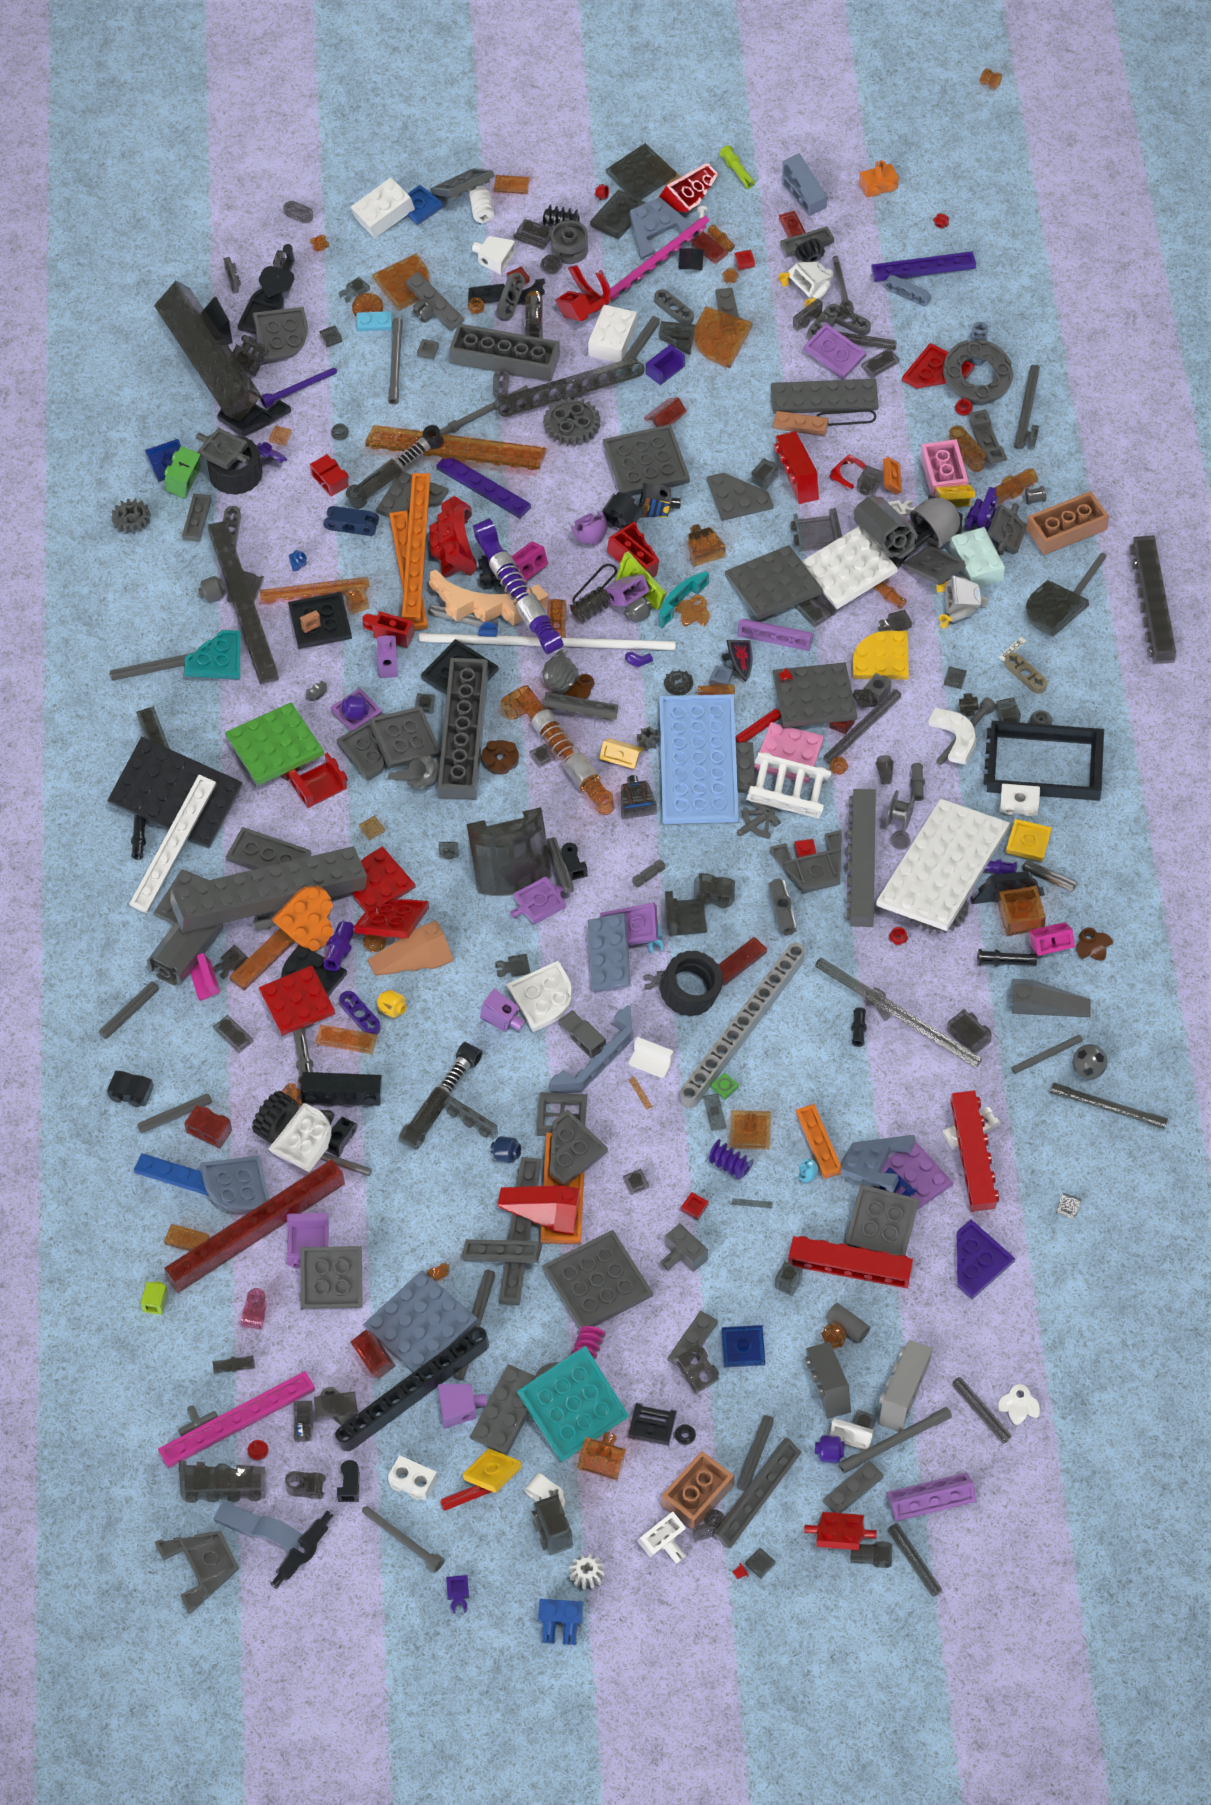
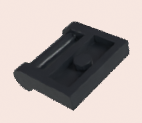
(651, 1429)

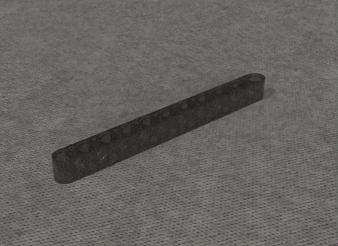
(243, 602)

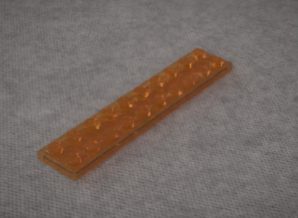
(460, 448)

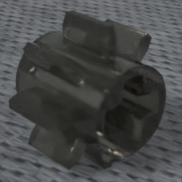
(968, 704)

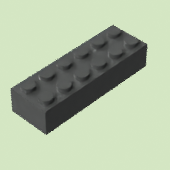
(504, 350)

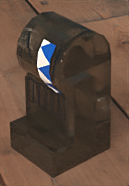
(303, 1420)

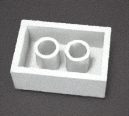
(382, 207)
(612, 333)

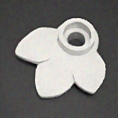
(1019, 1407)

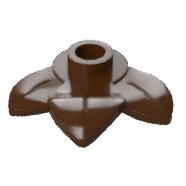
(582, 687)
(1094, 947)

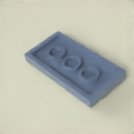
(609, 952)

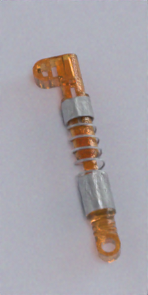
(548, 727)

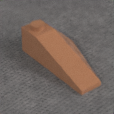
(422, 949)

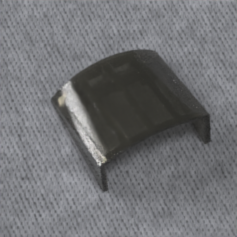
(508, 854)

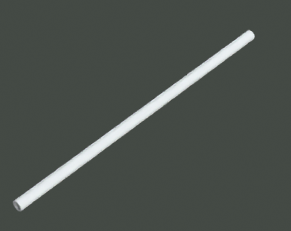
(534, 641)

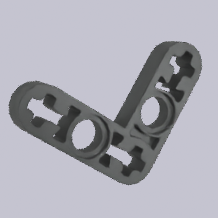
(832, 319)

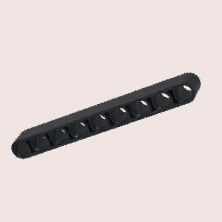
(407, 1397)

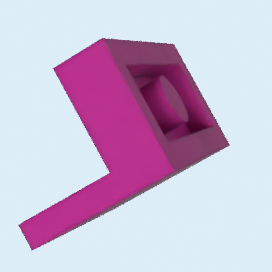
(204, 978)

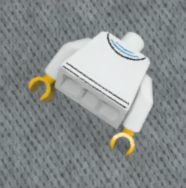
(810, 278)

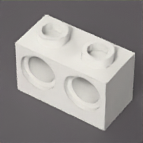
(415, 1474)

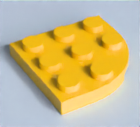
(882, 654)

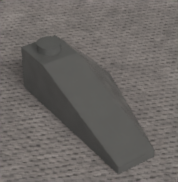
(1041, 999)

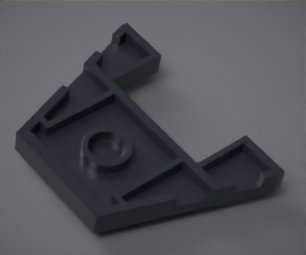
(255, 417)

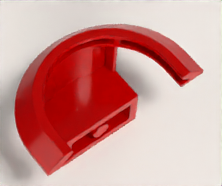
(579, 305)

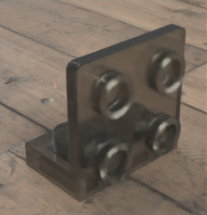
(684, 916)

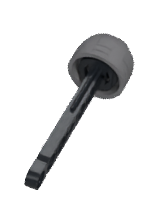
(934, 522)

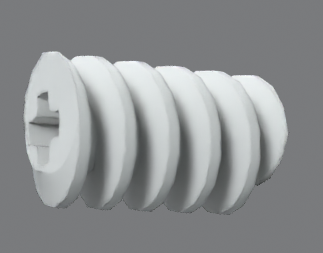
(481, 204)

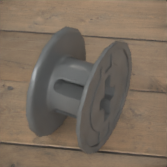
(900, 810)

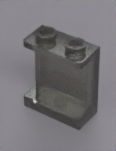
(816, 531)

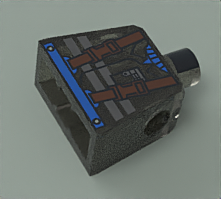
(637, 799)

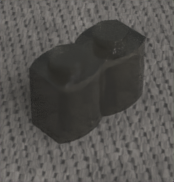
(714, 890)

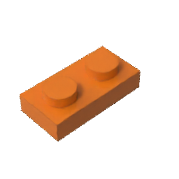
(892, 475)

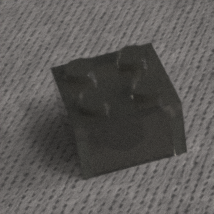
(552, 1525)

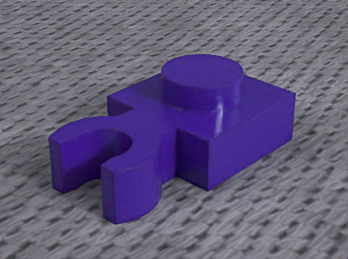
(457, 1591)

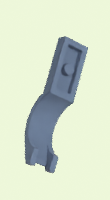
(257, 1526)

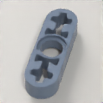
(898, 286)
(979, 325)

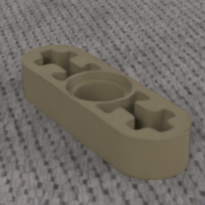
(1026, 680)

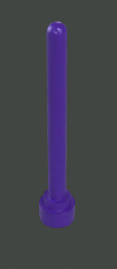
(268, 399)

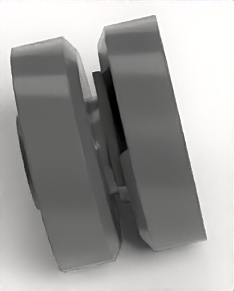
(569, 241)

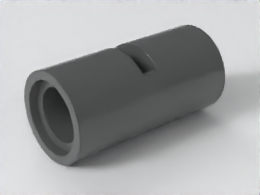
(852, 1325)

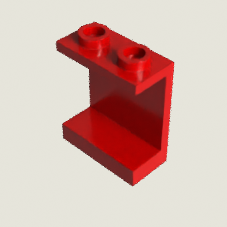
(319, 782)

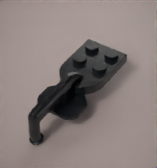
(269, 298)

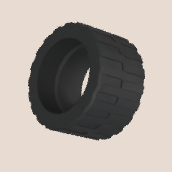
(238, 480)
(684, 1002)

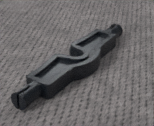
(296, 1558)

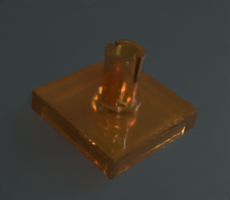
(750, 1129)

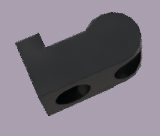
(575, 867)
(341, 1135)
(351, 1482)

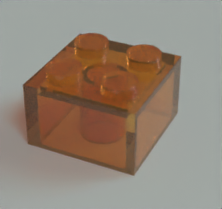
(1021, 910)

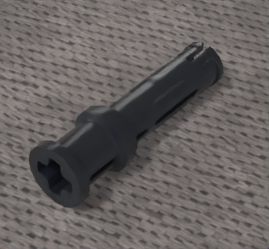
(996, 958)

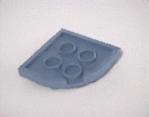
(235, 1183)

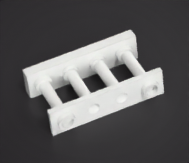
(777, 798)

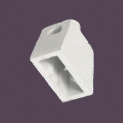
(495, 253)

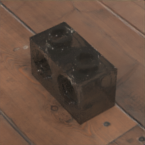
(692, 1371)

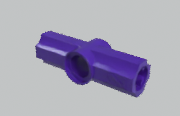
(338, 945)

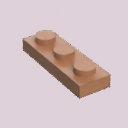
(801, 423)

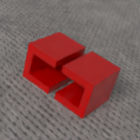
(328, 471)

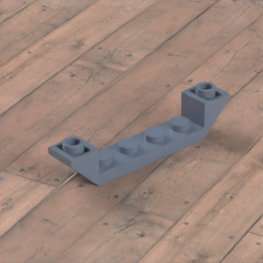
(566, 1083)

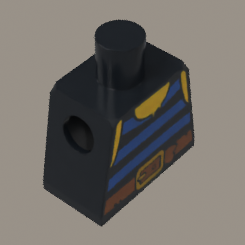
(657, 501)

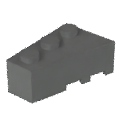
(829, 1379)

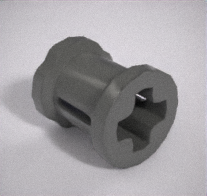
(1035, 494)

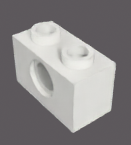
(1013, 793)

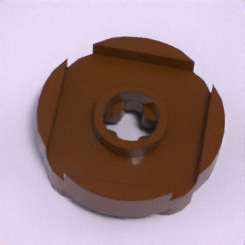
(496, 748)

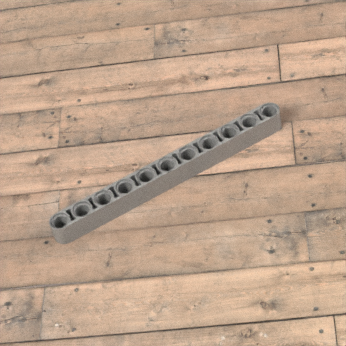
(740, 1032)

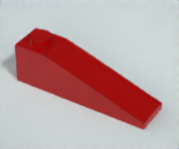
(689, 189)
(543, 1205)

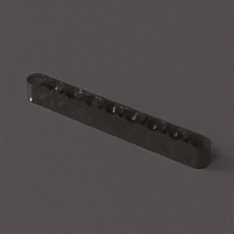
(561, 384)

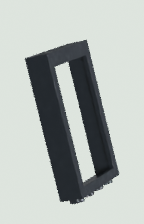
(1048, 733)

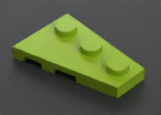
(631, 567)

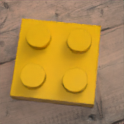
(1028, 840)
(492, 1470)

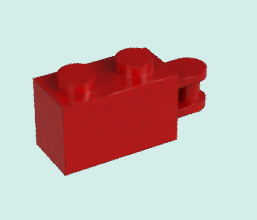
(390, 625)

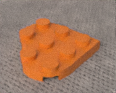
(306, 917)

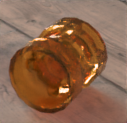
(990, 78)

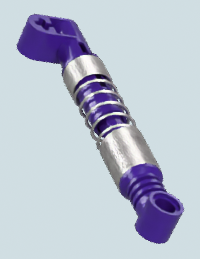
(505, 570)

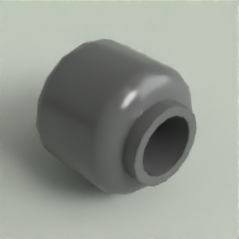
(212, 589)
(638, 610)

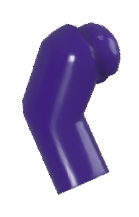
(637, 660)

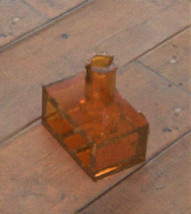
(602, 1457)

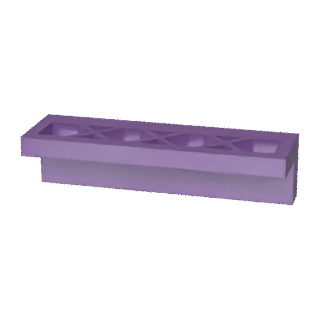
(775, 634)
(931, 1496)

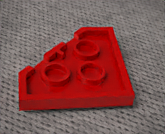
(928, 368)

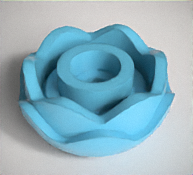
(808, 1170)

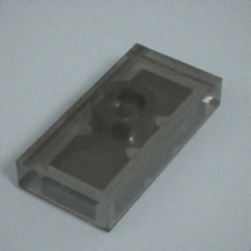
(335, 1405)

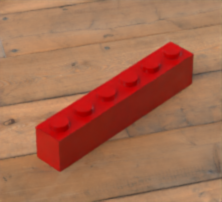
(973, 1151)
(850, 1261)

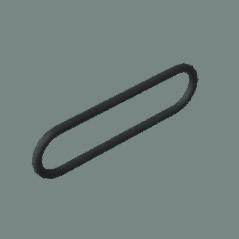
(849, 411)
(573, 599)

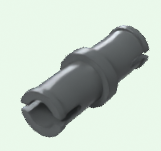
(917, 781)

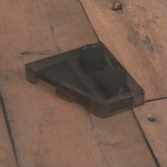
(678, 335)

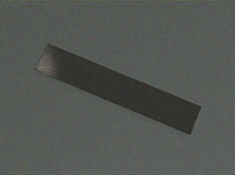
(752, 1203)

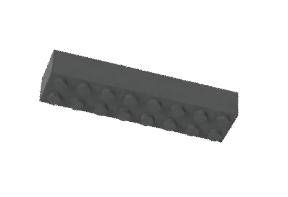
(463, 728)

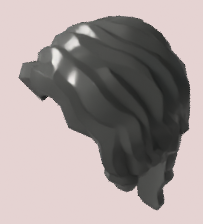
(560, 673)
(420, 774)

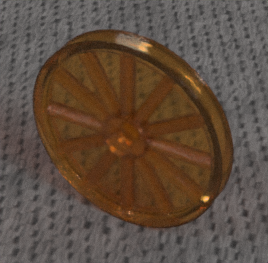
(367, 303)

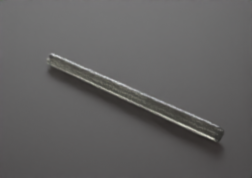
(898, 1012)

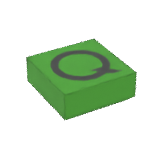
(724, 1086)

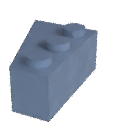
(803, 185)

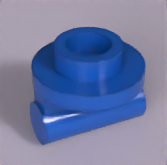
(297, 560)
(488, 629)

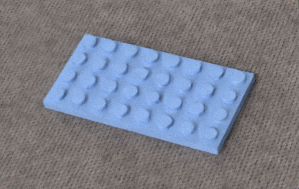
(698, 759)

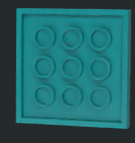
(572, 1403)

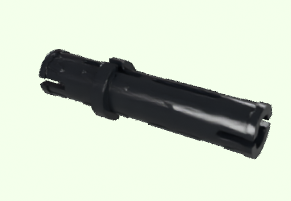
(138, 839)

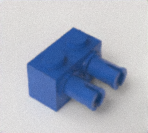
(563, 1611)

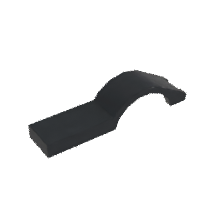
(493, 293)

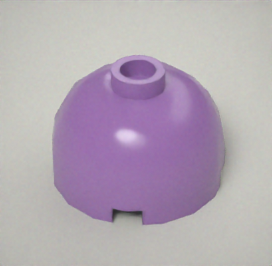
(590, 528)

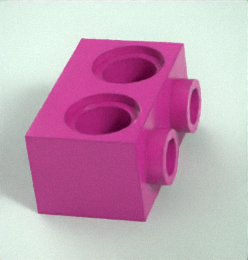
(530, 559)
(1051, 938)

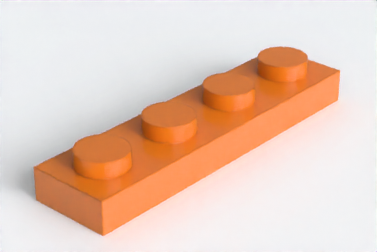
(818, 1141)

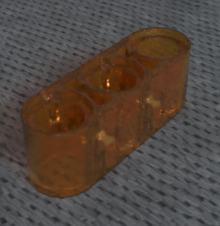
(970, 451)

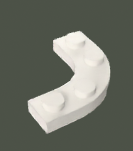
(963, 730)

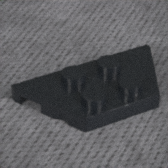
(996, 883)

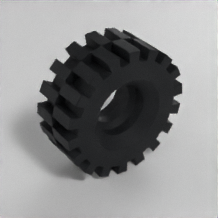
(274, 1116)

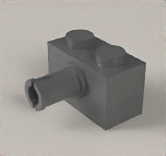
(684, 1248)

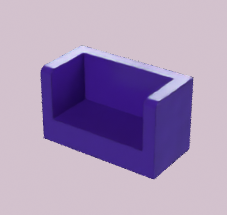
(665, 364)

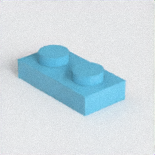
(374, 321)

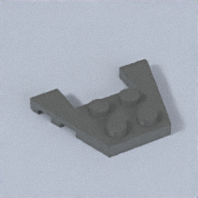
(813, 870)
(209, 1559)

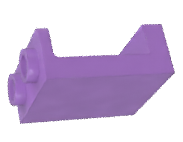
(306, 1231)

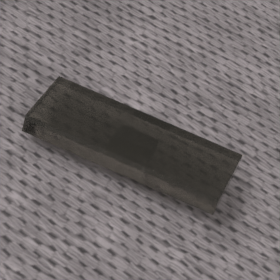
(714, 1112)

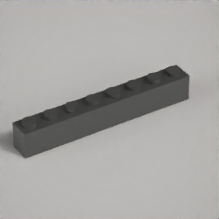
(862, 858)

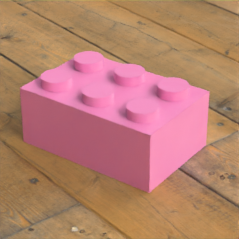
(943, 465)

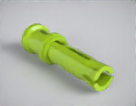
(733, 162)

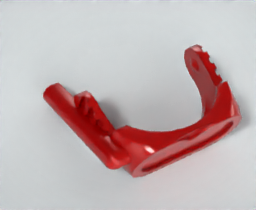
(836, 474)

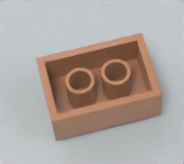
(697, 1490)

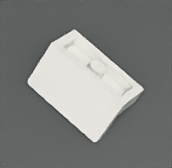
(651, 1058)

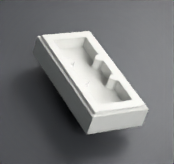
(852, 1434)

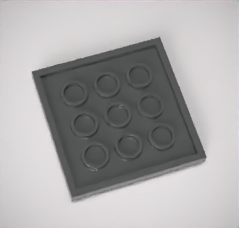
(646, 457)
(773, 582)
(815, 695)
(597, 1280)

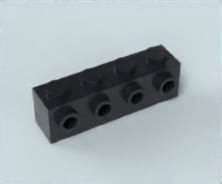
(341, 1088)

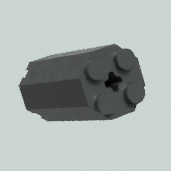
(885, 526)
(178, 952)

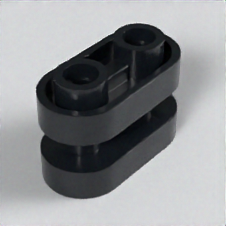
(485, 577)

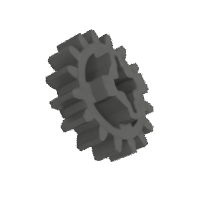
(131, 516)

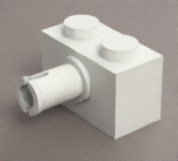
(663, 1537)

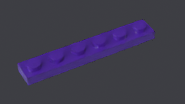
(924, 266)
(484, 486)

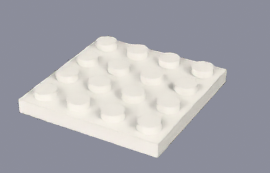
(849, 567)

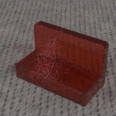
(667, 412)

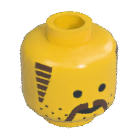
(391, 1003)

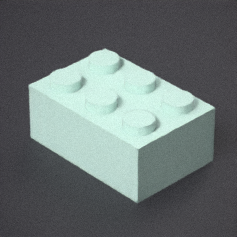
(980, 557)

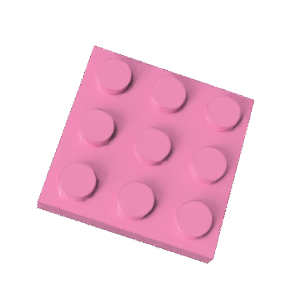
(793, 746)

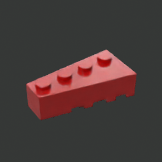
(798, 467)

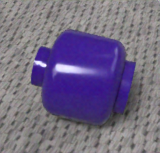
(354, 707)
(830, 1448)

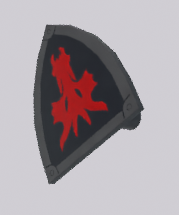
(741, 657)

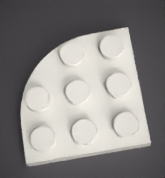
(542, 995)
(303, 1138)

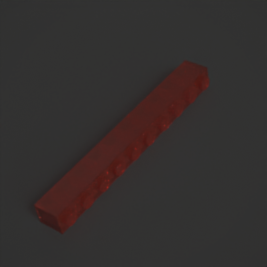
(254, 1226)

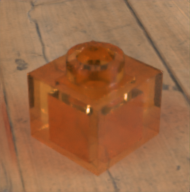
(357, 600)

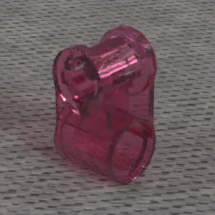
(254, 1312)

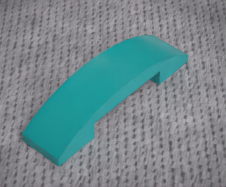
(694, 583)

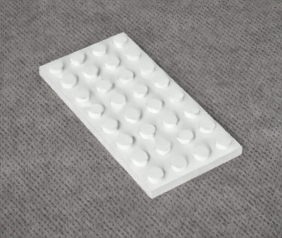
(943, 864)

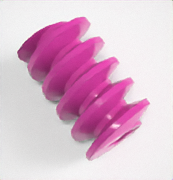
(591, 1338)

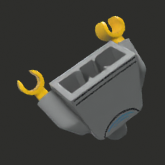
(962, 599)

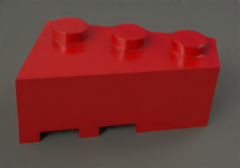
(633, 541)

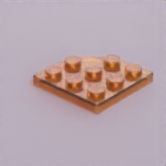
(392, 280)
(720, 336)

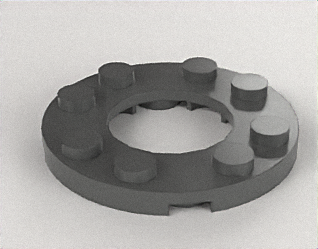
(984, 350)

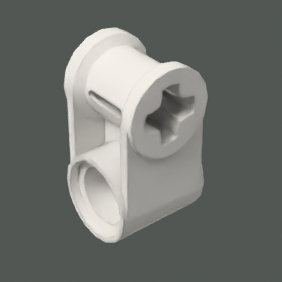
(542, 1488)

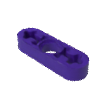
(359, 1005)

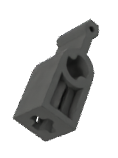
(582, 1033)

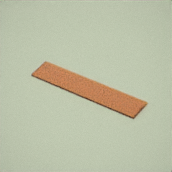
(640, 1093)

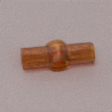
(1015, 485)

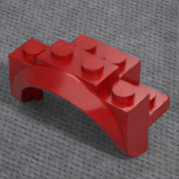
(450, 540)

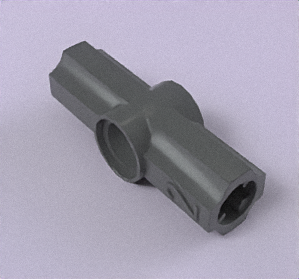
(784, 915)

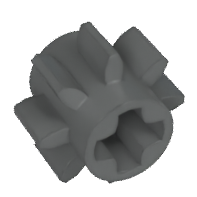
(648, 738)

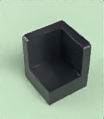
(691, 258)

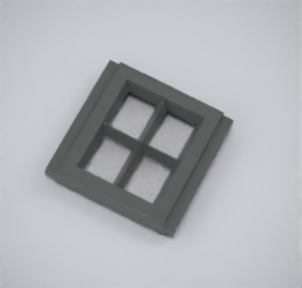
(554, 1104)

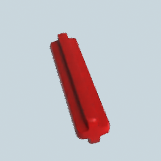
(758, 726)
(463, 1497)

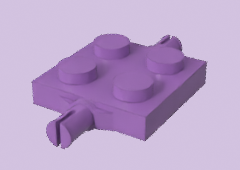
(538, 900)

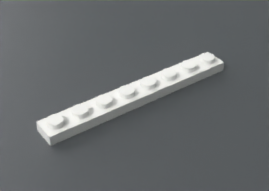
(172, 844)

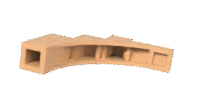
(485, 606)

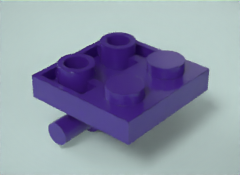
(984, 513)

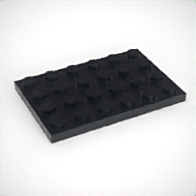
(160, 781)

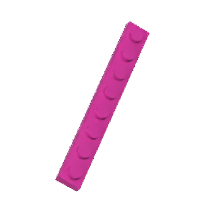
(660, 255)
(236, 1419)

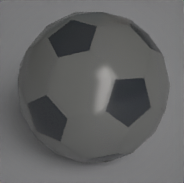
(1089, 1061)

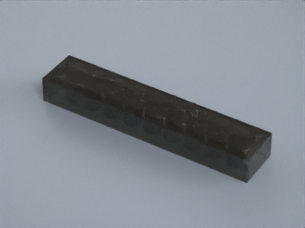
(207, 351)

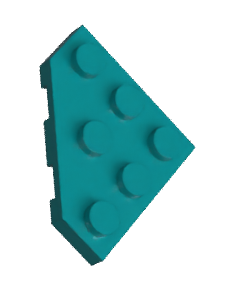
(216, 657)

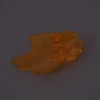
(693, 612)

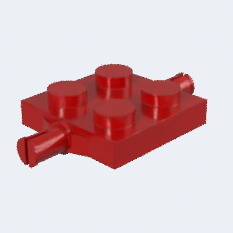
(840, 1531)

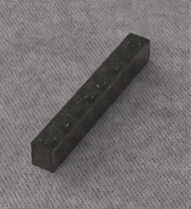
(1153, 600)

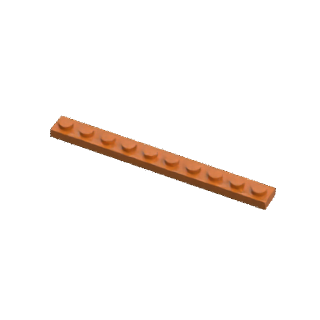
(416, 546)

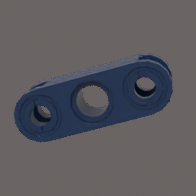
(351, 521)

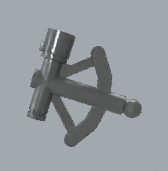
(764, 814)

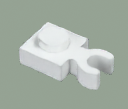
(902, 509)

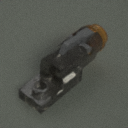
(534, 314)

